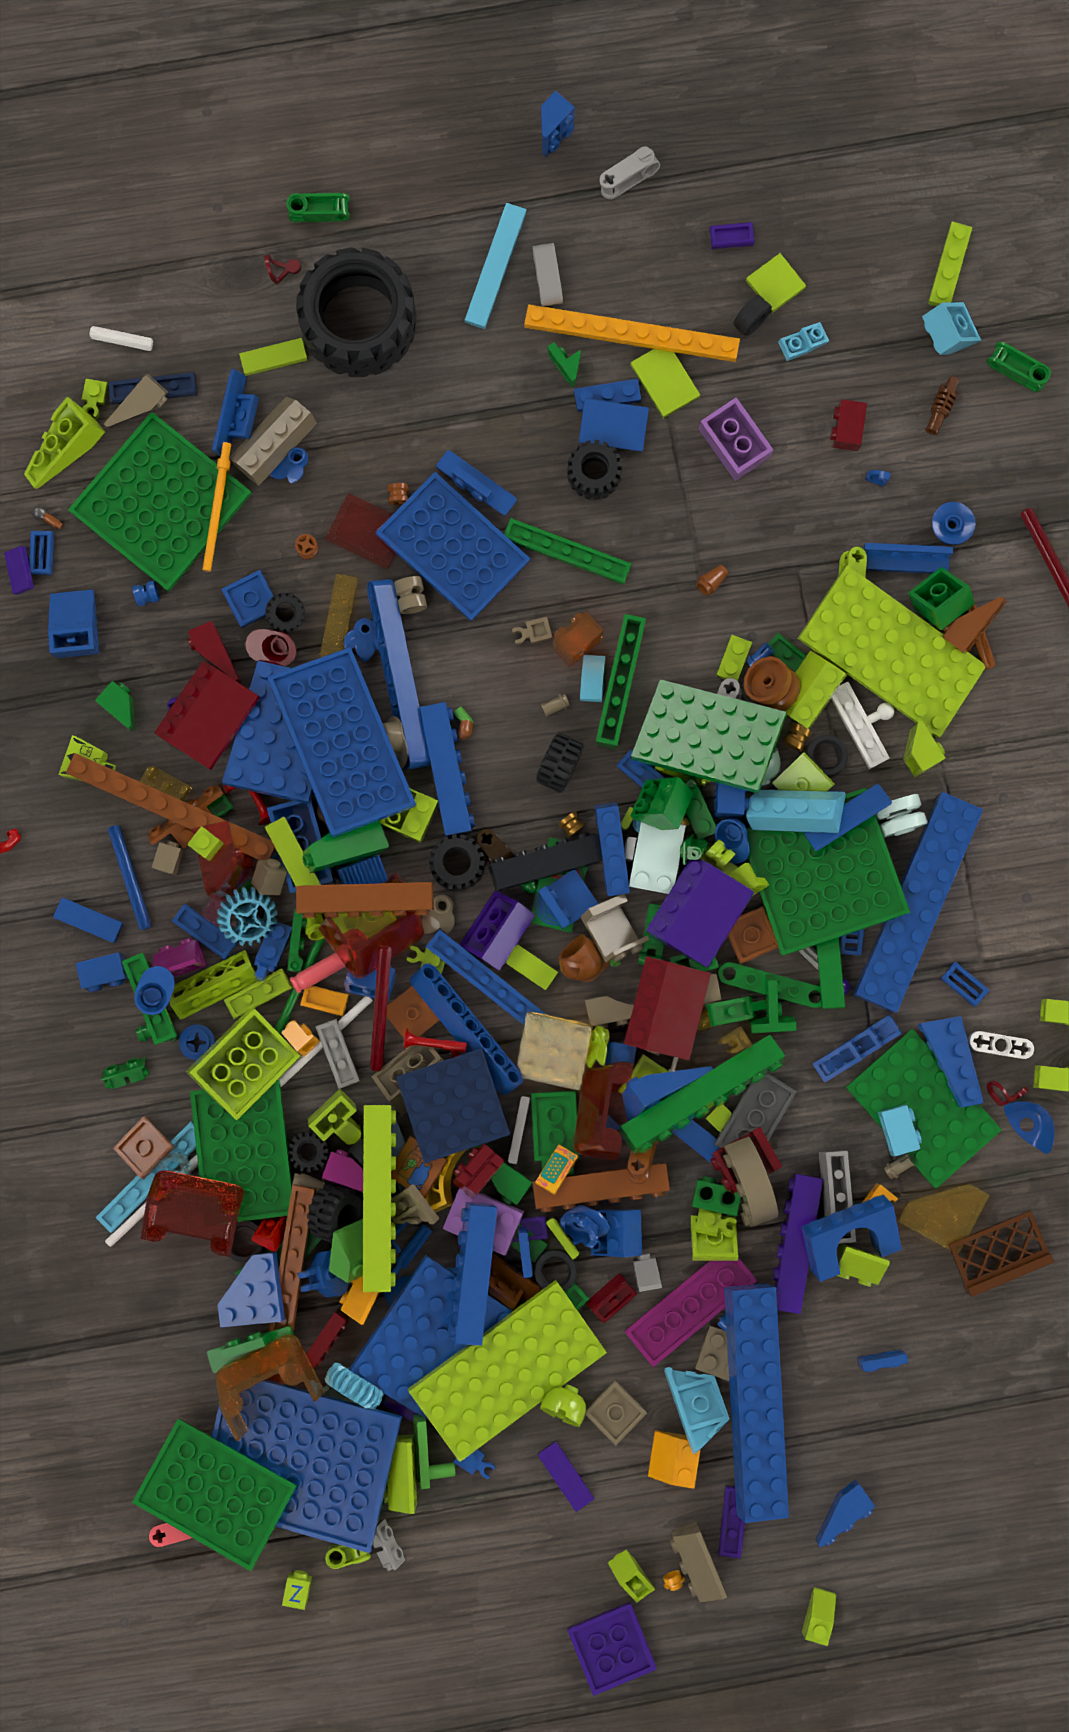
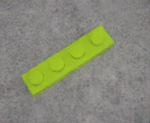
(950, 264)

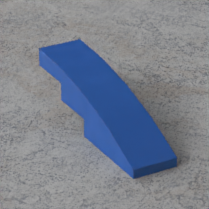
(857, 1048)

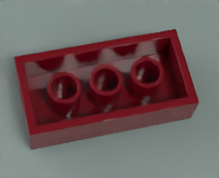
(327, 1335)

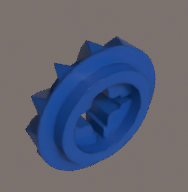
(190, 1034)

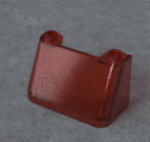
(591, 1134)
(193, 1209)

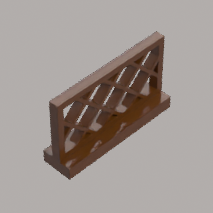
(1006, 1272)

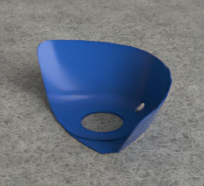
(1043, 1131)

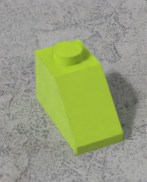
(631, 1576)
(820, 1616)

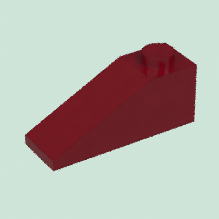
(210, 646)

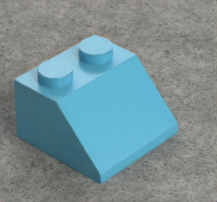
(950, 328)

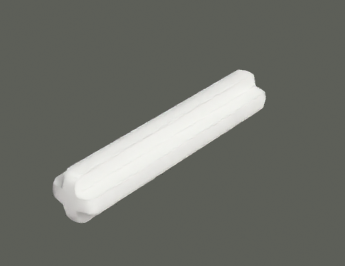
(121, 338)

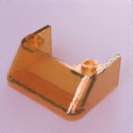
(279, 1356)

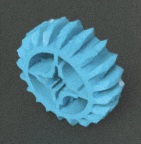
(260, 926)
(353, 1386)

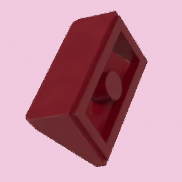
(611, 1298)

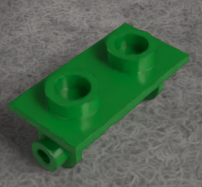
(693, 848)
(115, 1075)

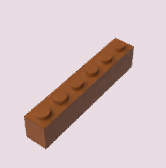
(365, 898)
(601, 1186)

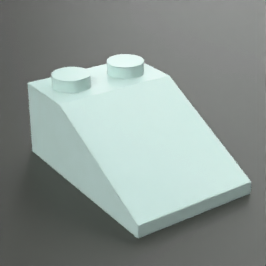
(656, 858)

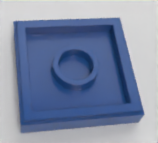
(248, 598)

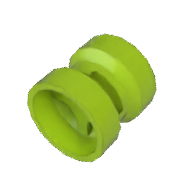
(720, 854)

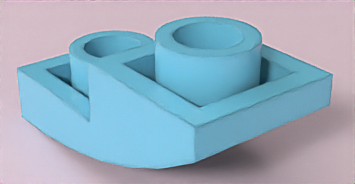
(803, 342)
(592, 678)

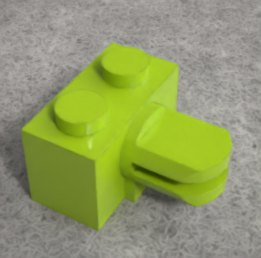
(335, 1117)

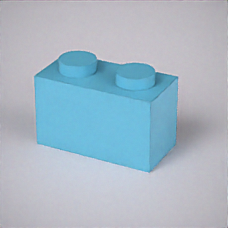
(899, 1130)

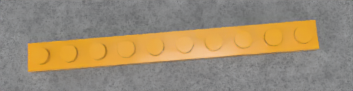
(632, 333)

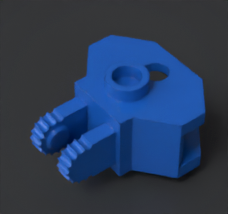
(321, 1278)

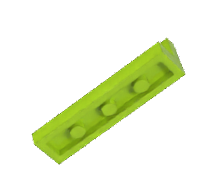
(213, 987)

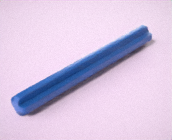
(129, 877)

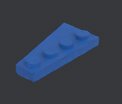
(952, 1051)

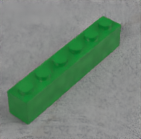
(620, 681)

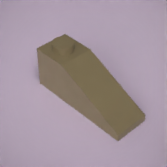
(141, 399)

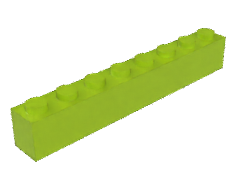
(377, 1198)

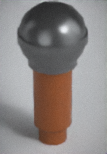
(40, 513)

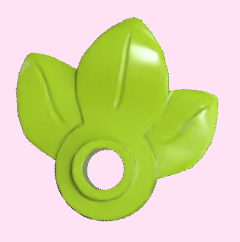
(597, 1046)

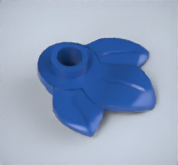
(290, 468)
(362, 642)

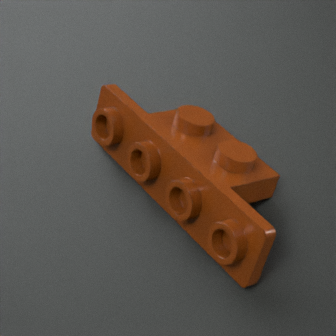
(179, 832)

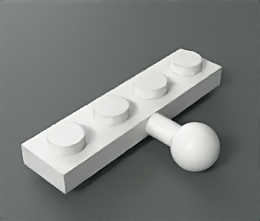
(860, 724)

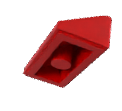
(270, 1232)

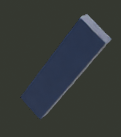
(177, 386)

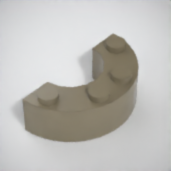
(752, 1181)

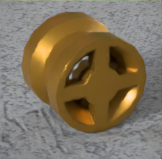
(571, 824)

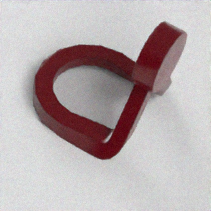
(292, 266)
(1018, 1094)

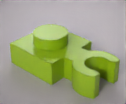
(94, 394)
(427, 957)
(711, 1222)

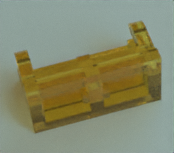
(165, 783)
(738, 1040)

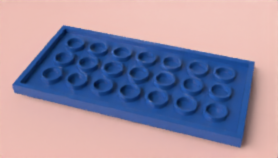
(341, 742)

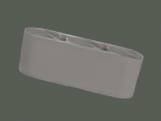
(547, 274)

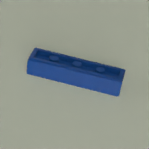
(853, 814)

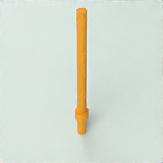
(223, 466)

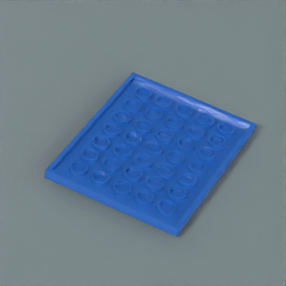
(326, 1448)

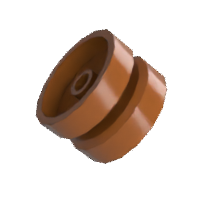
(772, 683)

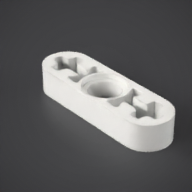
(1017, 1042)

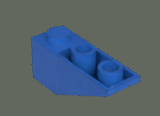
(847, 1508)

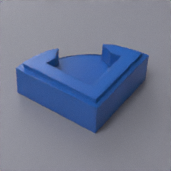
(878, 477)

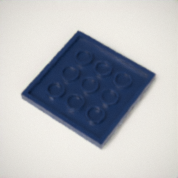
(452, 1105)

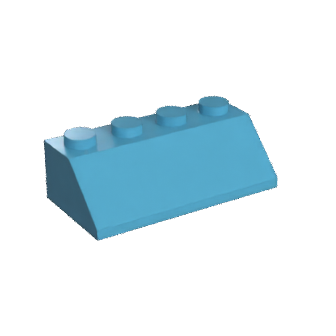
(796, 811)

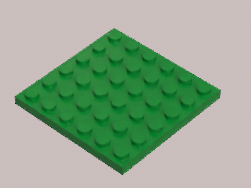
(157, 501)
(826, 890)

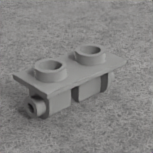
(392, 1554)

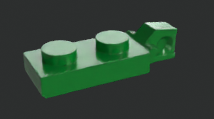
(297, 943)
(733, 1010)

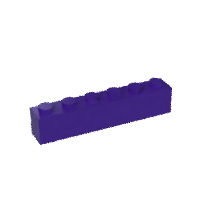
(792, 1254)

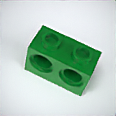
(714, 1202)

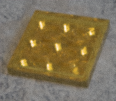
(554, 1050)

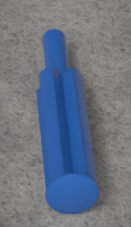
(412, 1248)

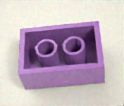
(735, 439)
(506, 1219)

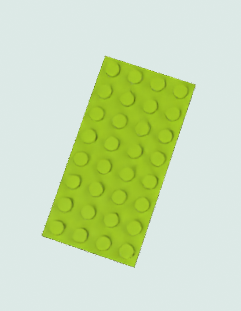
(891, 651)
(510, 1373)

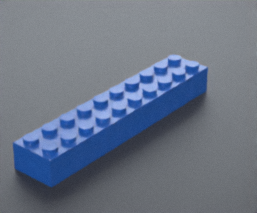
(925, 890)
(756, 1402)

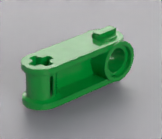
(318, 207)
(1019, 367)

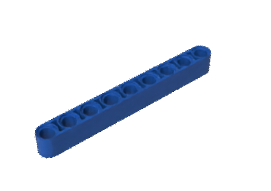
(398, 669)

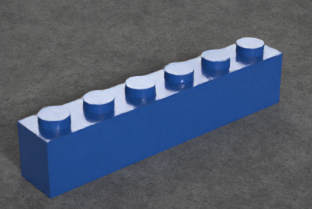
(445, 769)
(473, 1273)

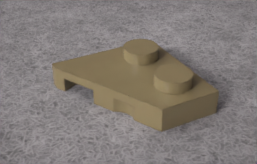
(412, 1207)

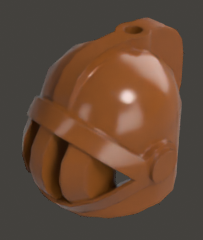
(581, 960)

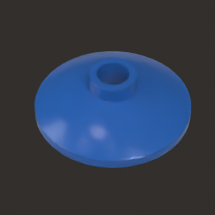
(960, 516)

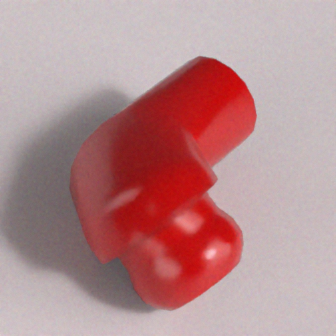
(13, 839)

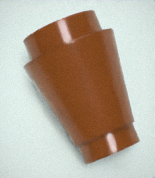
(711, 580)

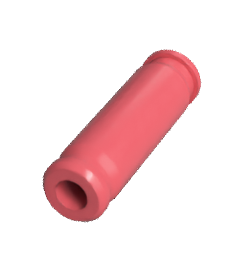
(317, 972)

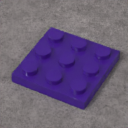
(611, 1648)

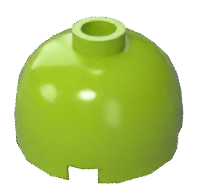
(565, 1405)

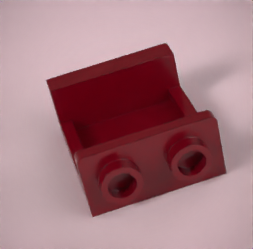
(764, 1150)

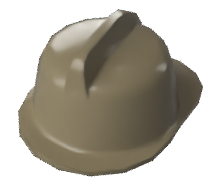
(396, 737)

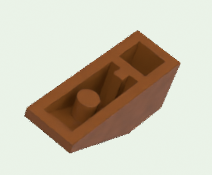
(970, 627)

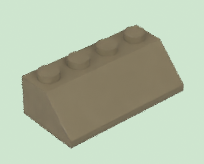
(273, 440)

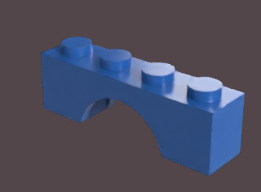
(612, 849)

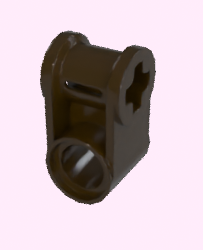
(496, 848)

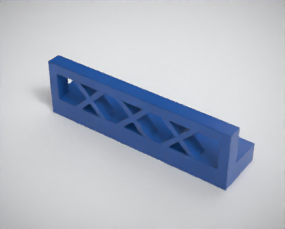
(906, 558)

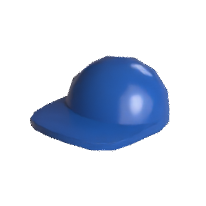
(734, 836)
(154, 990)

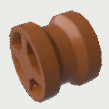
(398, 493)
(305, 542)

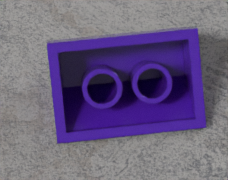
(497, 930)

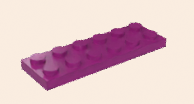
(686, 1308)

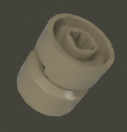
(410, 595)

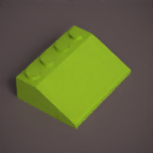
(243, 1063)

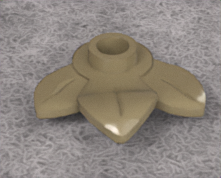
(439, 918)

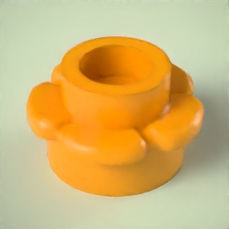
(673, 1580)

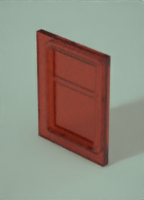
(356, 528)

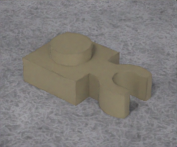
(536, 631)

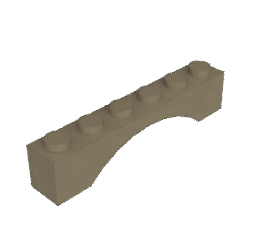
(607, 1010)

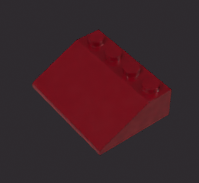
(207, 715)
(667, 1008)

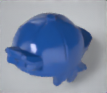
(584, 1225)

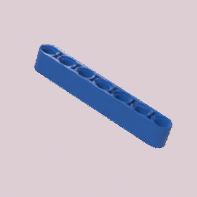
(465, 1026)

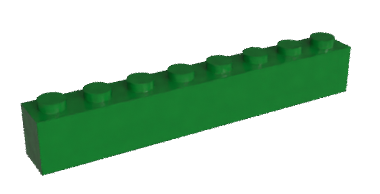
(702, 1094)

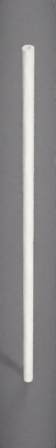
(291, 1071)

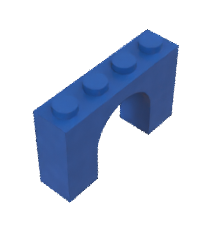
(824, 1234)

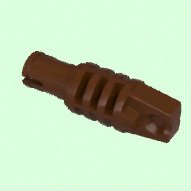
(942, 405)

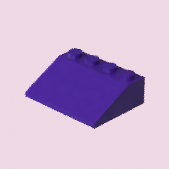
(699, 911)

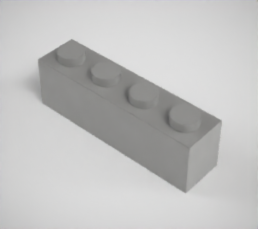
(836, 1185)

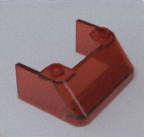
(227, 866)
(360, 953)

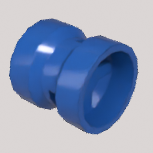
(146, 593)

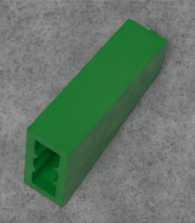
(345, 848)

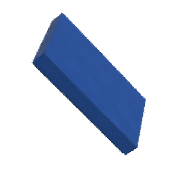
(614, 423)

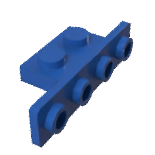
(236, 412)
(477, 483)

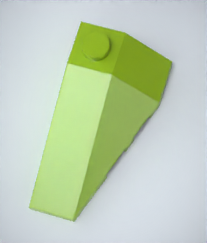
(67, 440)

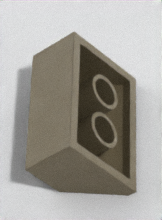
(411, 1059)
(697, 1563)

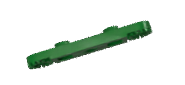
(754, 981)

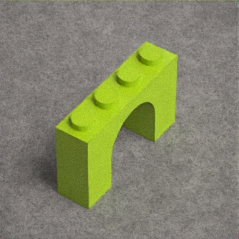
(1052, 1077)

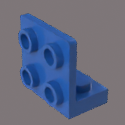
(567, 898)

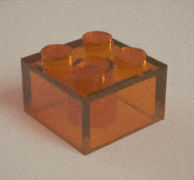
(577, 638)

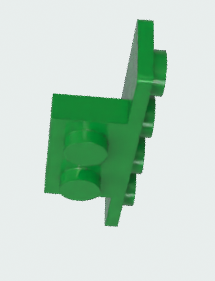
(237, 1348)

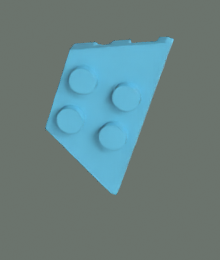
(698, 1405)

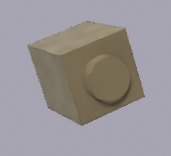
(168, 858)
(269, 877)

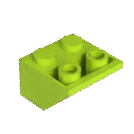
(922, 750)
(414, 821)

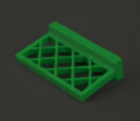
(158, 1024)

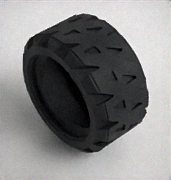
(347, 270)

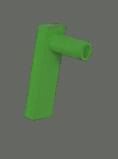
(423, 1470)

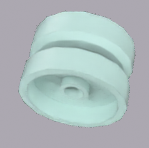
(900, 818)

